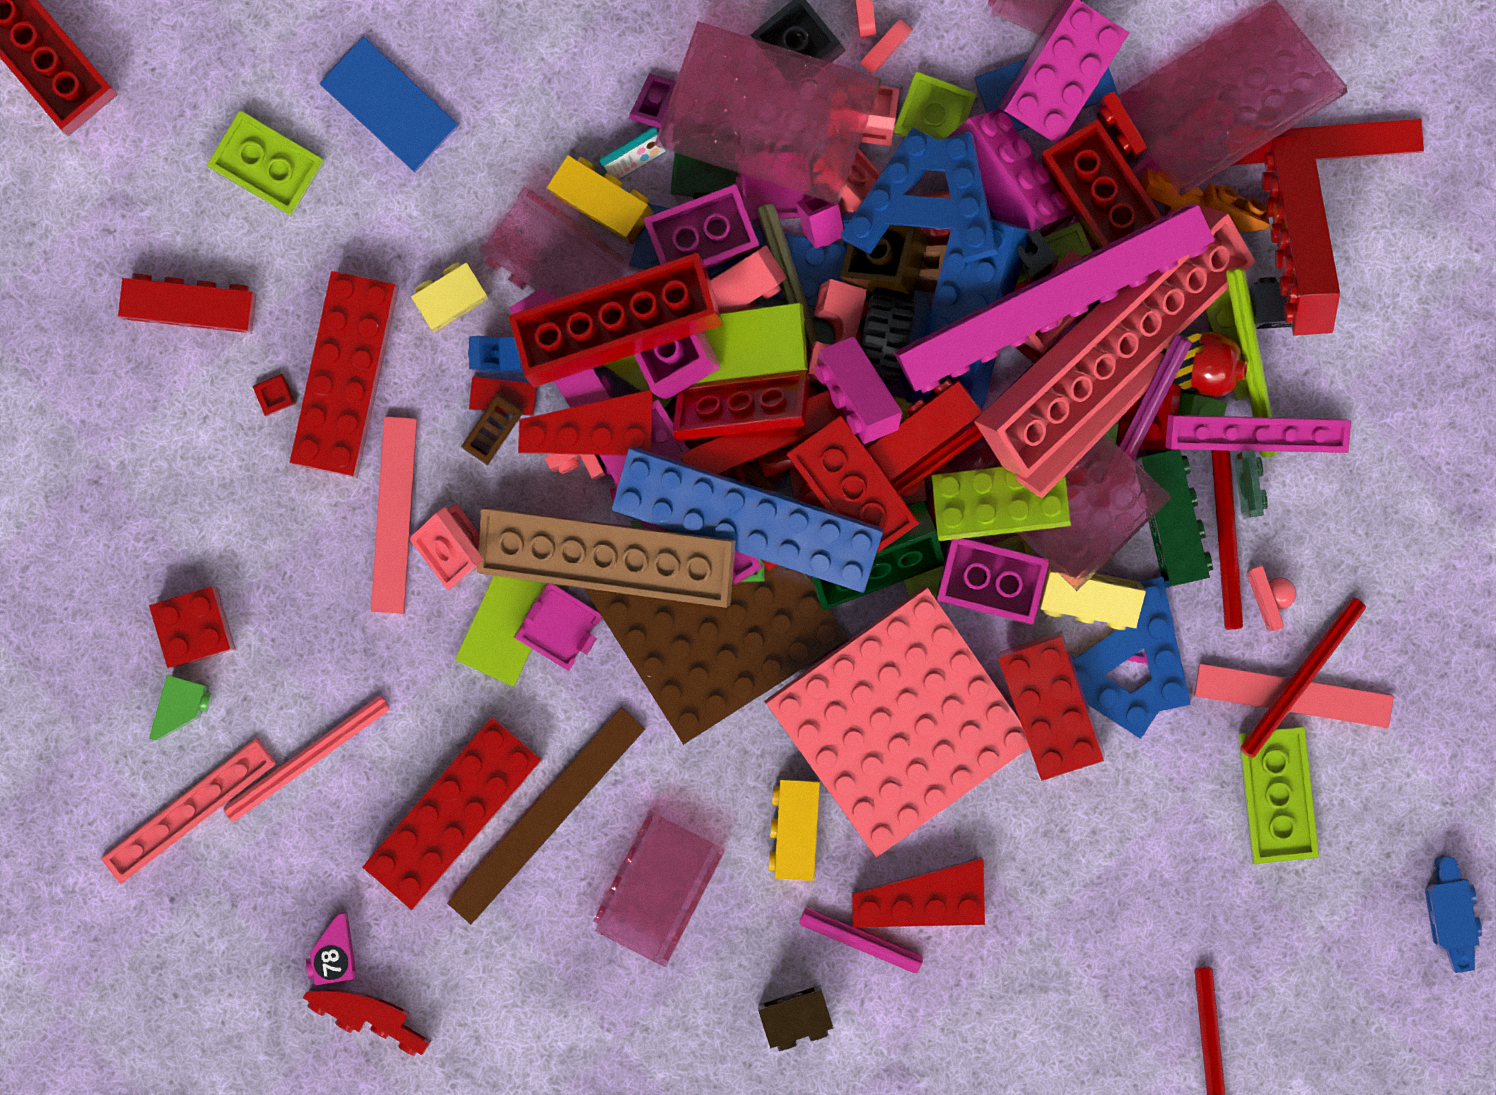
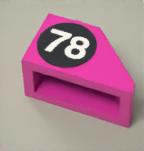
(333, 954)

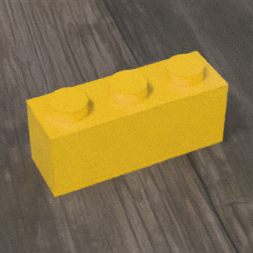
(600, 198)
(794, 829)

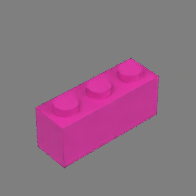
(858, 390)

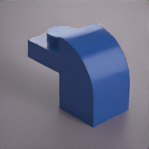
(494, 355)

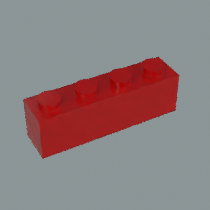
(187, 305)

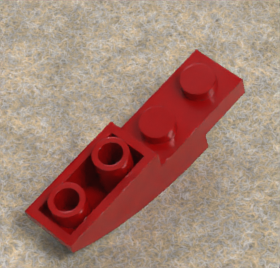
(356, 1008)

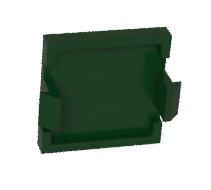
(698, 178)

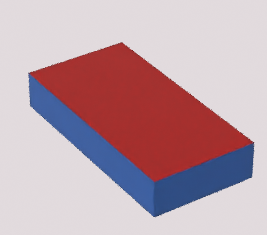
(519, 393)

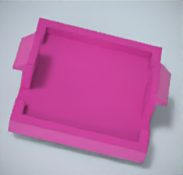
(758, 192)
(558, 626)

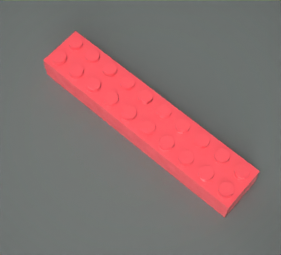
(1107, 352)

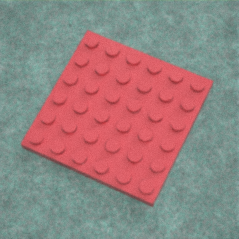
(899, 721)

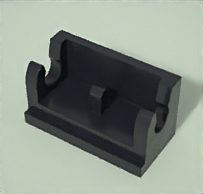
(1039, 260)

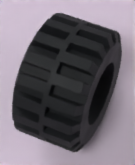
(886, 330)

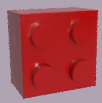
(192, 627)

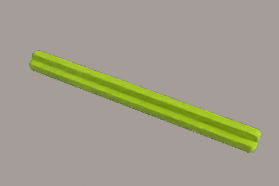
(1249, 345)

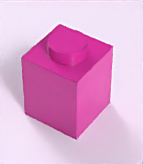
(820, 221)

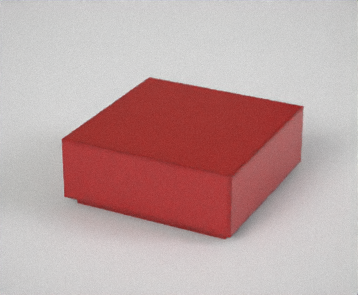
(274, 395)

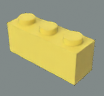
(1099, 599)

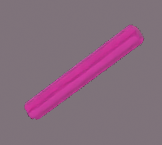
(861, 940)

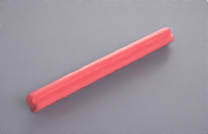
(306, 758)

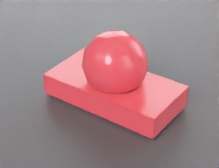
(1271, 596)

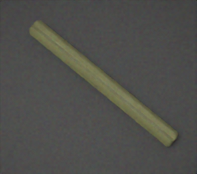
(791, 285)

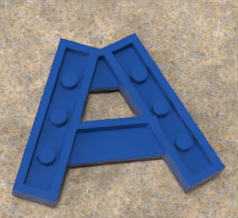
(891, 200)
(1158, 639)

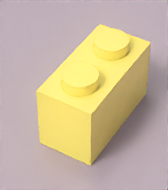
(449, 296)

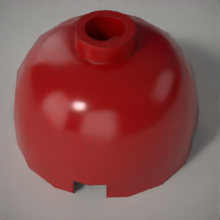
(1217, 366)

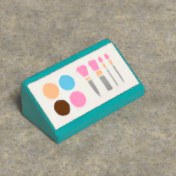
(632, 154)

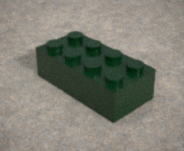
(1175, 527)
(902, 559)

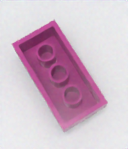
(1063, 69)
(1013, 180)

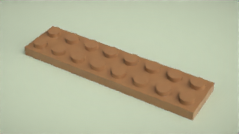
(606, 557)

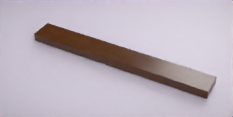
(546, 816)

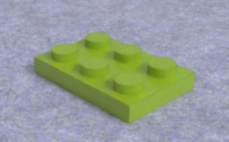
(265, 163)

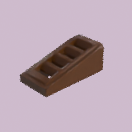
(502, 402)

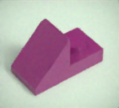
(653, 101)

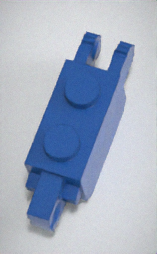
(1452, 914)

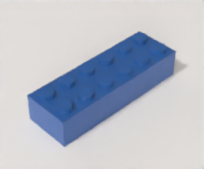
(969, 287)

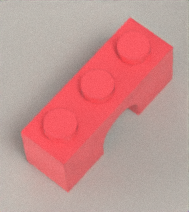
(843, 308)

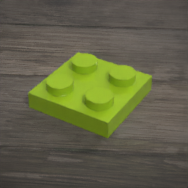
(934, 107)

